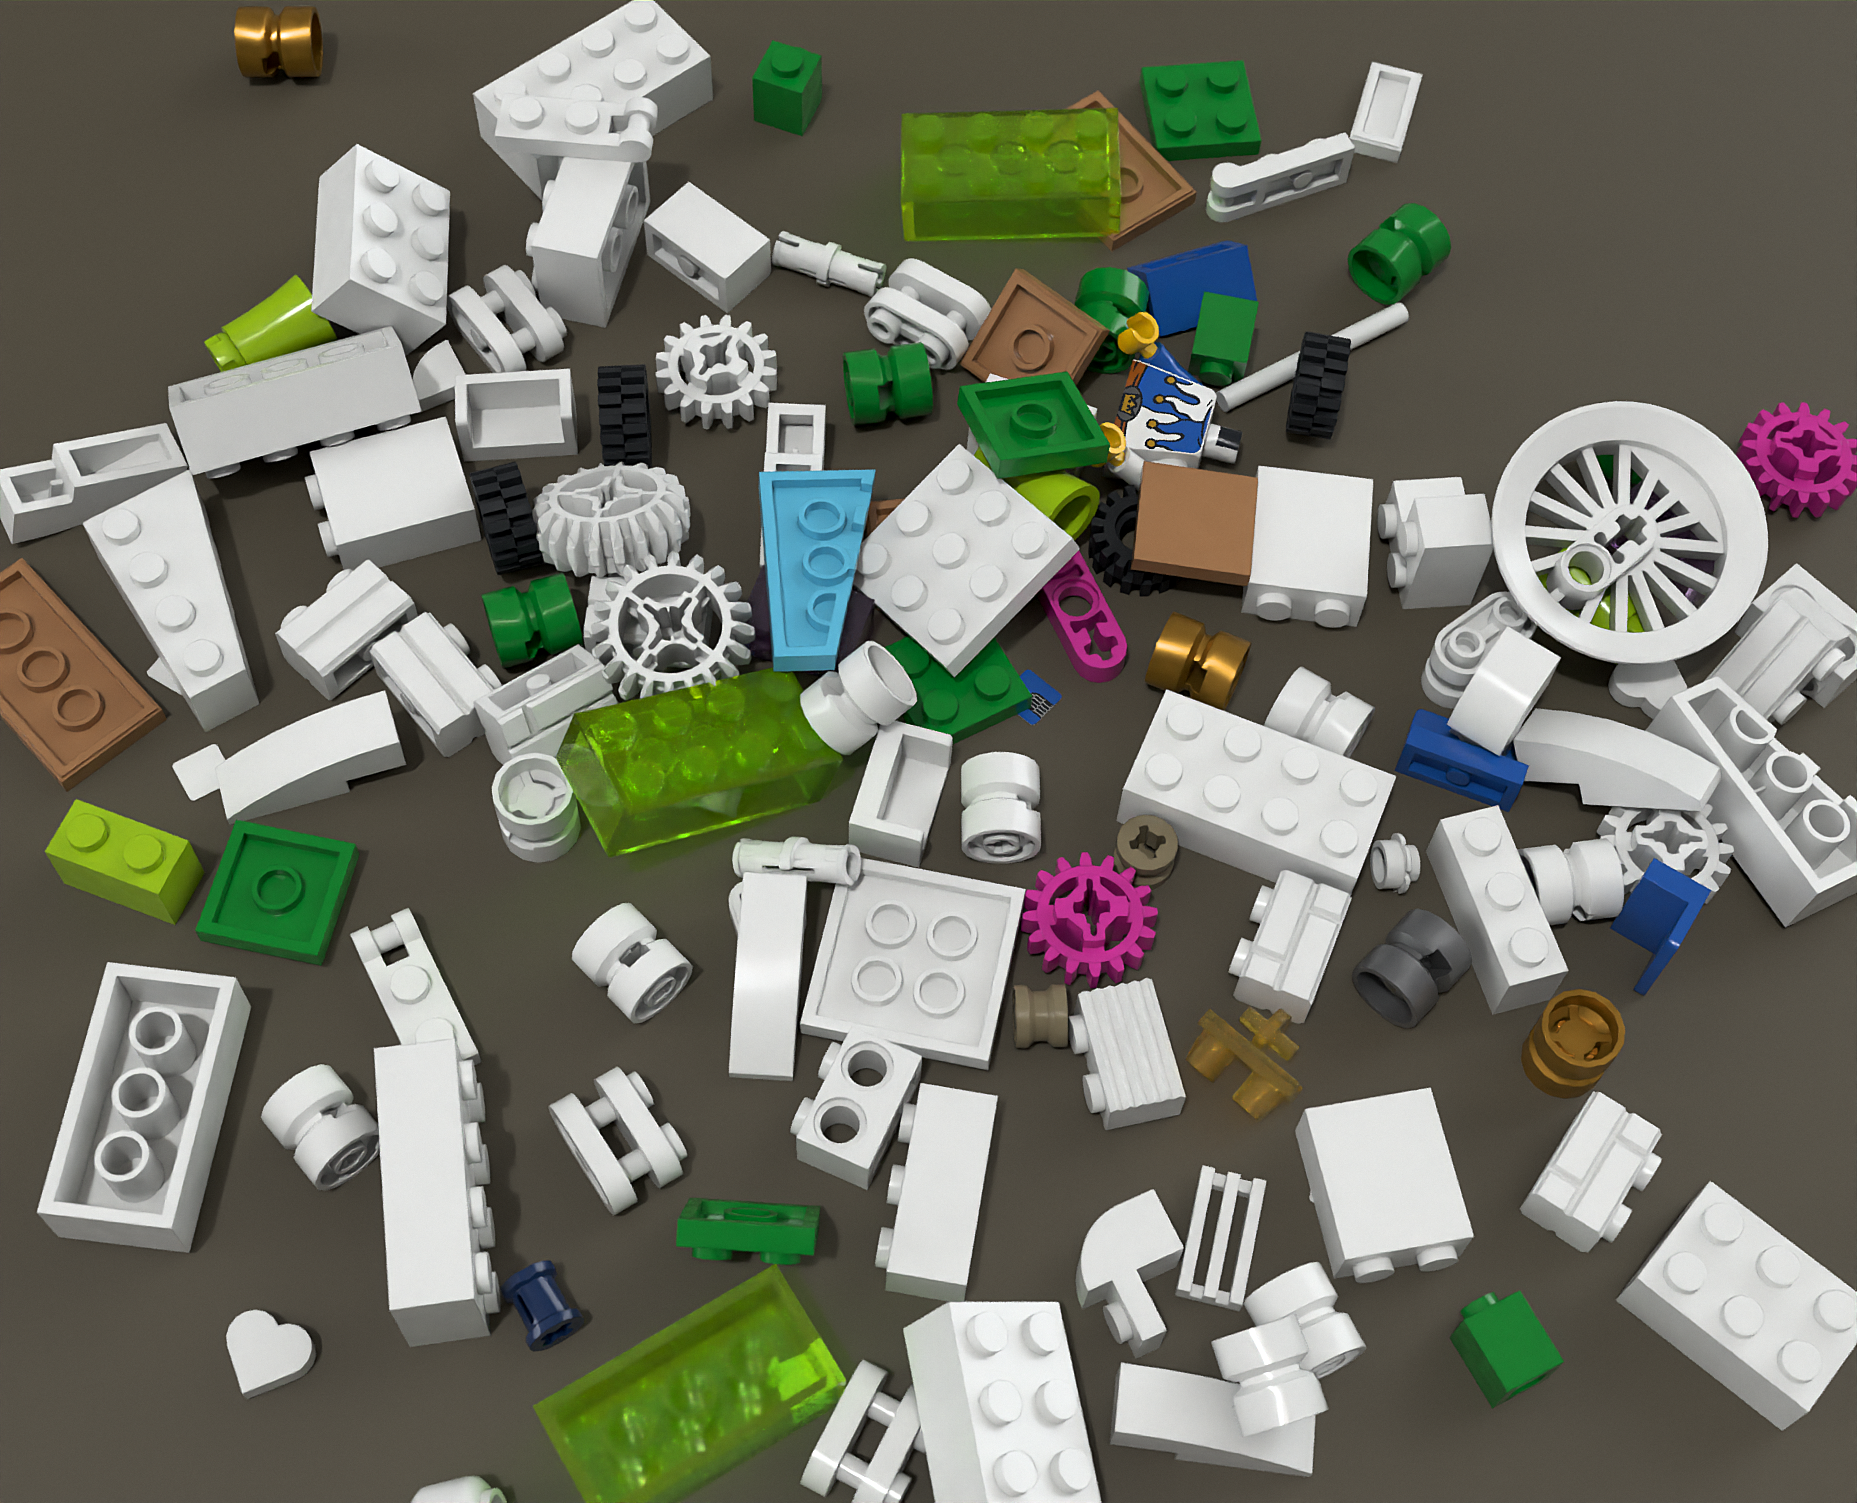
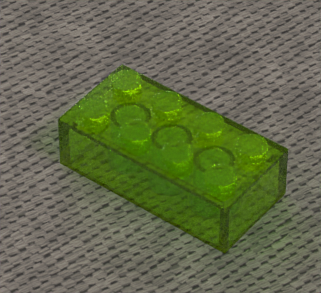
(1010, 174)
(695, 760)
(694, 1397)

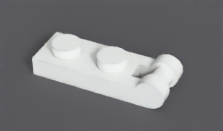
(576, 127)
(1278, 178)
(412, 987)

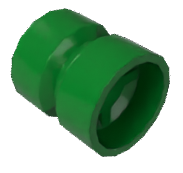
(1399, 253)
(1111, 298)
(907, 380)
(532, 620)

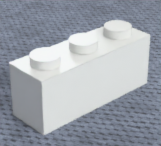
(1496, 910)
(937, 1193)

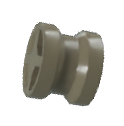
(1150, 867)
(1040, 1016)

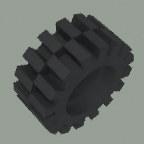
(1318, 385)
(624, 415)
(506, 518)
(1112, 555)

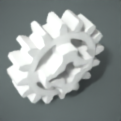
(716, 371)
(1672, 836)

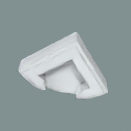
(436, 376)

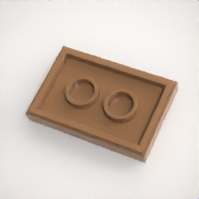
(1149, 184)

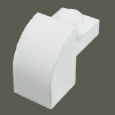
(1503, 692)
(1120, 1254)

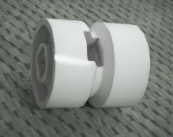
(864, 692)
(1317, 717)
(999, 806)
(536, 808)
(1576, 881)
(625, 956)
(322, 1125)
(1310, 1295)
(1269, 1375)

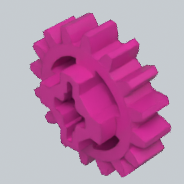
(1796, 455)
(1064, 930)

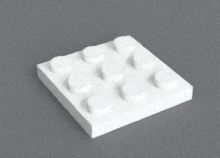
(959, 559)
(916, 961)

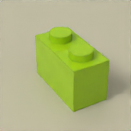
(125, 861)

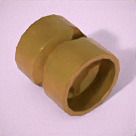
(279, 41)
(1197, 661)
(1572, 1043)

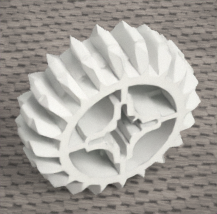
(611, 519)
(686, 611)

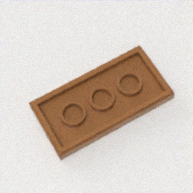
(62, 685)

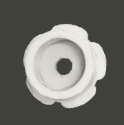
(1394, 864)

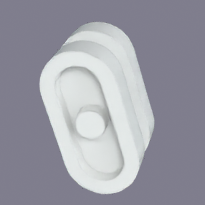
(516, 302)
(927, 309)
(1466, 643)
(653, 1147)
(883, 1477)

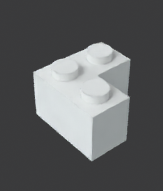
(1435, 541)

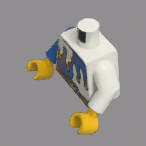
(1162, 412)

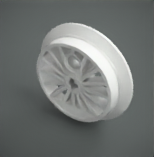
(1693, 478)

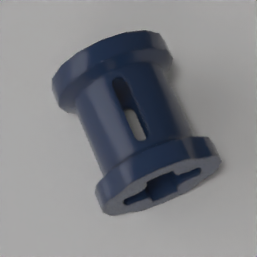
(541, 1305)

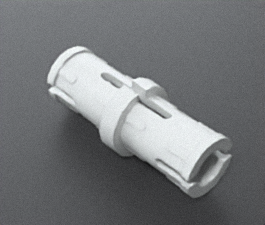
(828, 264)
(798, 857)

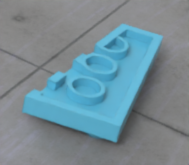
(811, 557)

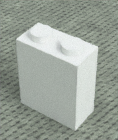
(393, 496)
(1310, 547)
(1383, 1185)

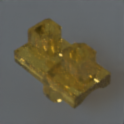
(1222, 1043)

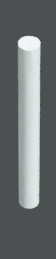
(1285, 369)

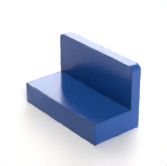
(1180, 280)
(1446, 762)
(1659, 916)

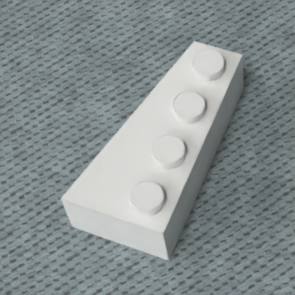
(174, 585)
(1780, 817)

